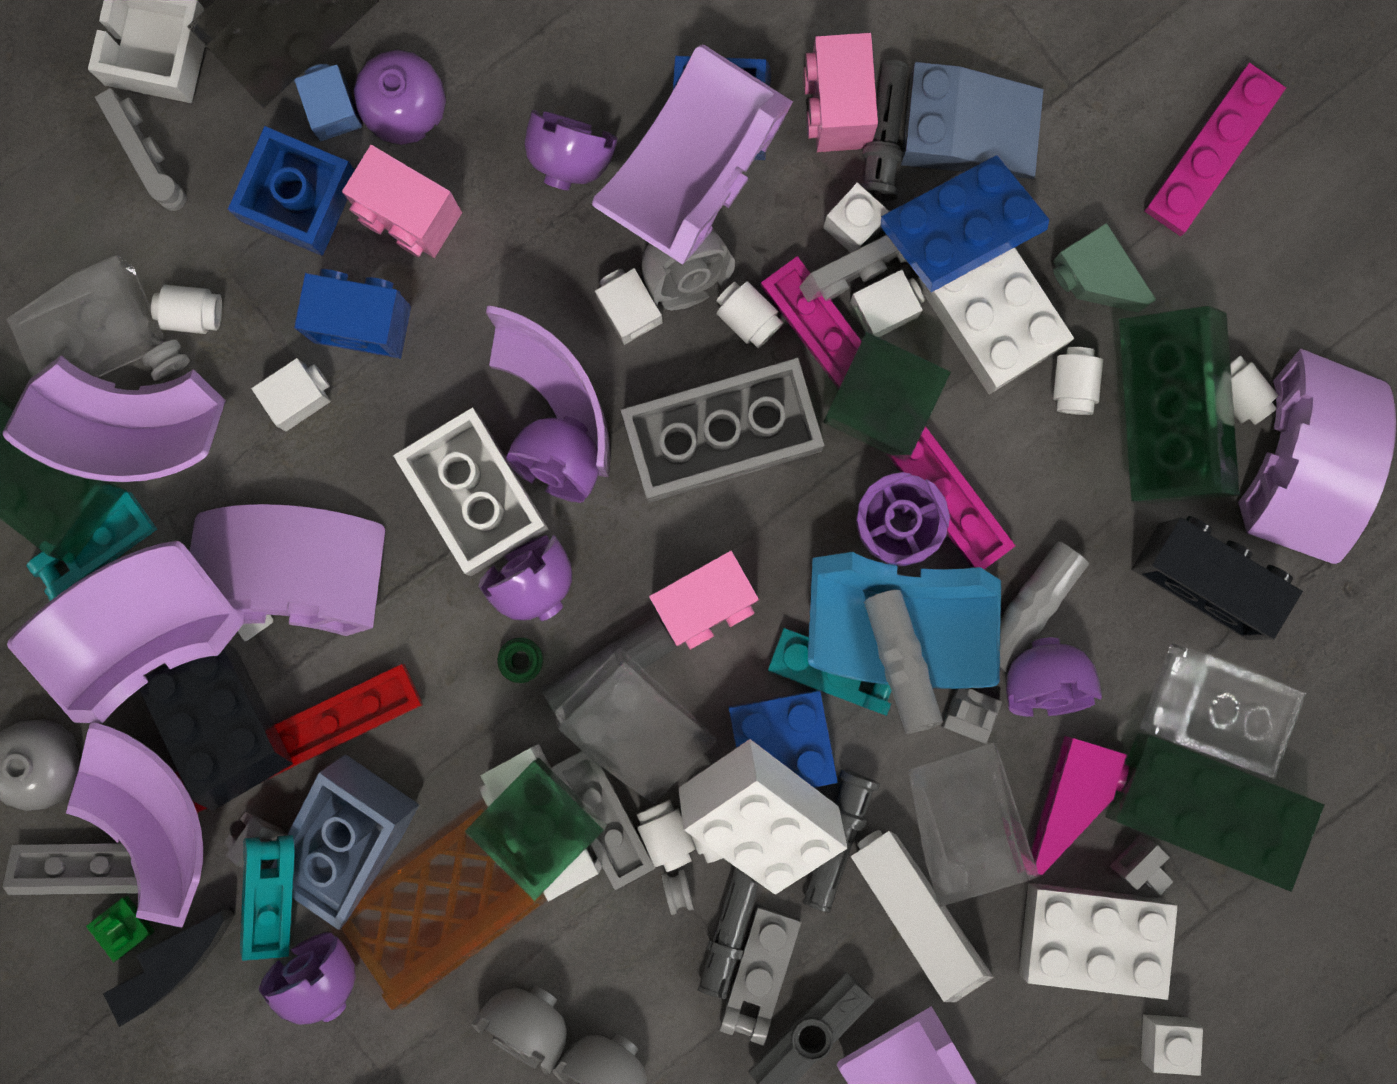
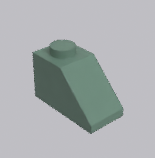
(1102, 273)

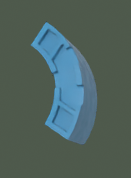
(950, 611)

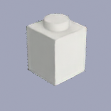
(855, 219)
(628, 304)
(888, 304)
(292, 393)
(1171, 1045)

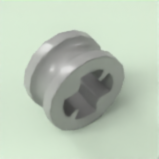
(165, 360)
(677, 892)

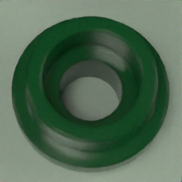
(506, 665)

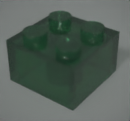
(886, 397)
(536, 828)

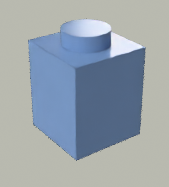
(327, 101)

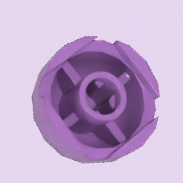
(399, 96)
(567, 149)
(557, 455)
(902, 519)
(531, 581)
(1051, 679)
(312, 983)

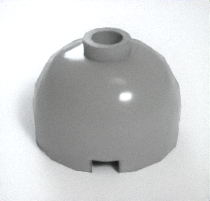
(684, 285)
(37, 764)
(525, 1026)
(600, 1061)

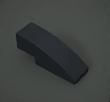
(167, 967)

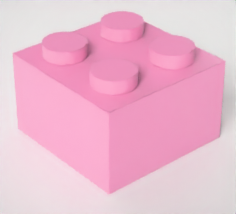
(843, 92)
(401, 201)
(704, 600)

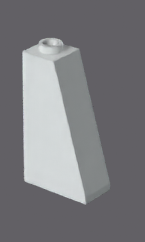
(915, 911)

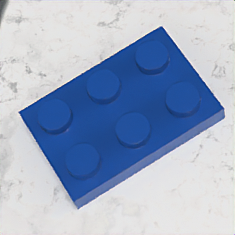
(964, 223)

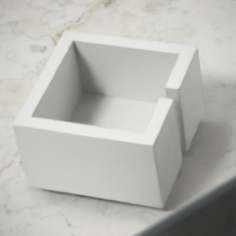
(155, 48)

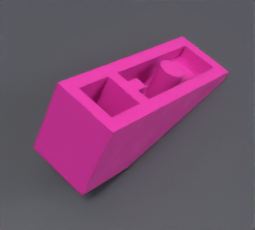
(1078, 792)

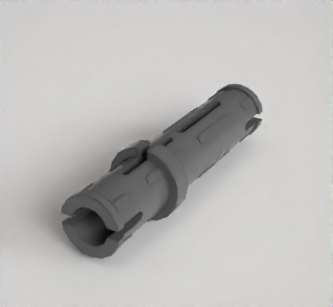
(729, 935)

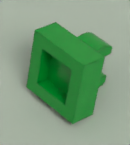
(119, 929)

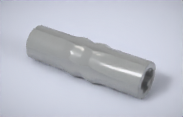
(1038, 601)
(903, 661)

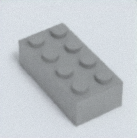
(723, 430)

